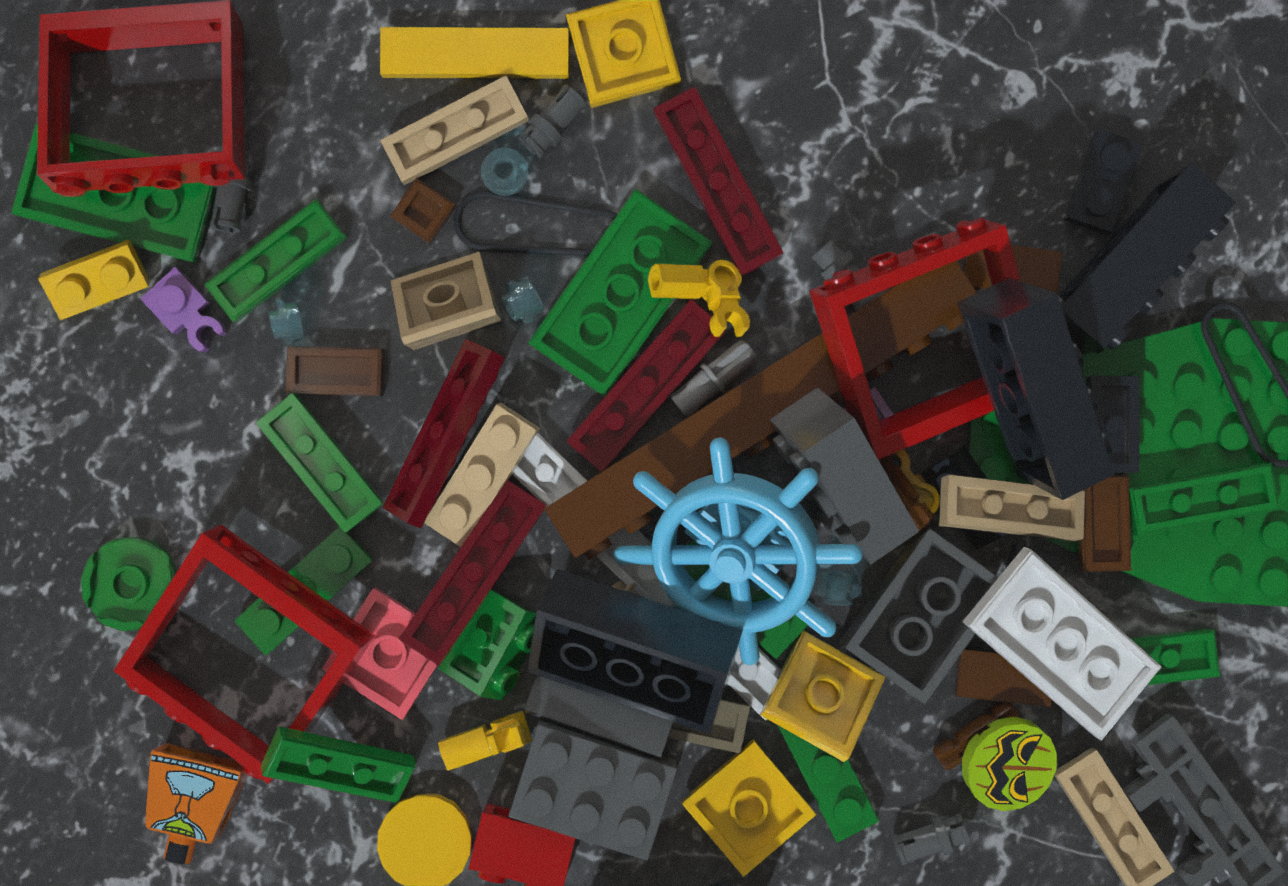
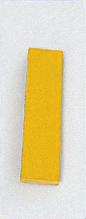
(474, 52)

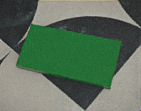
(151, 217)
(609, 302)

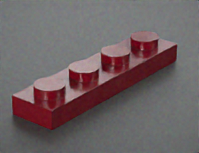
(717, 181)
(644, 387)
(443, 433)
(472, 573)

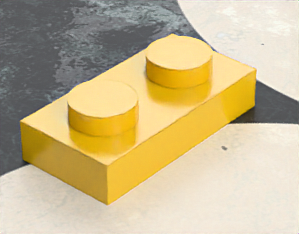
(94, 279)

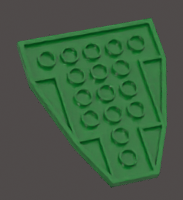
(1188, 431)

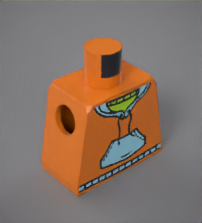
(190, 797)

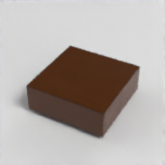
(423, 211)

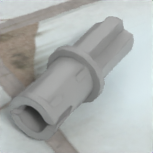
(713, 378)

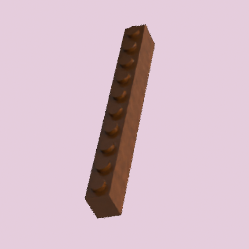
(743, 415)

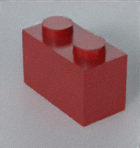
(519, 850)

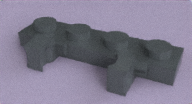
(1180, 774)

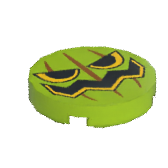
(1009, 764)

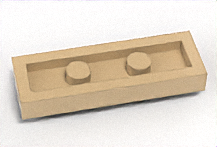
(454, 130)
(481, 473)
(1010, 508)
(1113, 820)

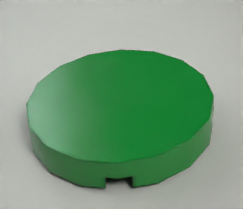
(126, 581)

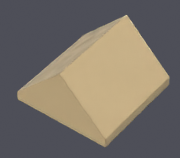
(444, 301)

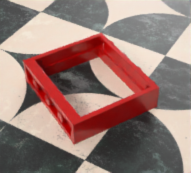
(129, 29)
(886, 271)
(279, 591)

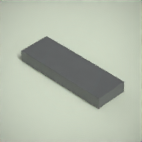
(598, 717)

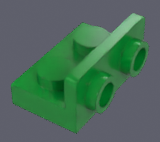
(492, 647)

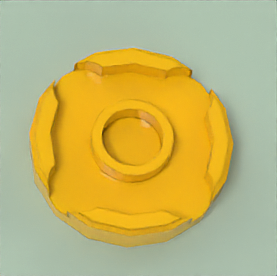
(424, 840)

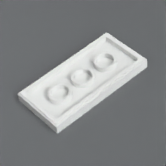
(1062, 643)

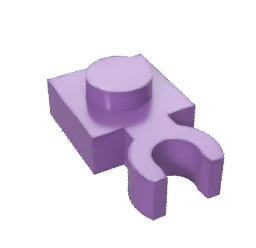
(180, 306)

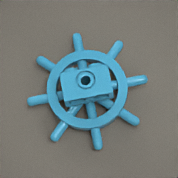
(746, 537)

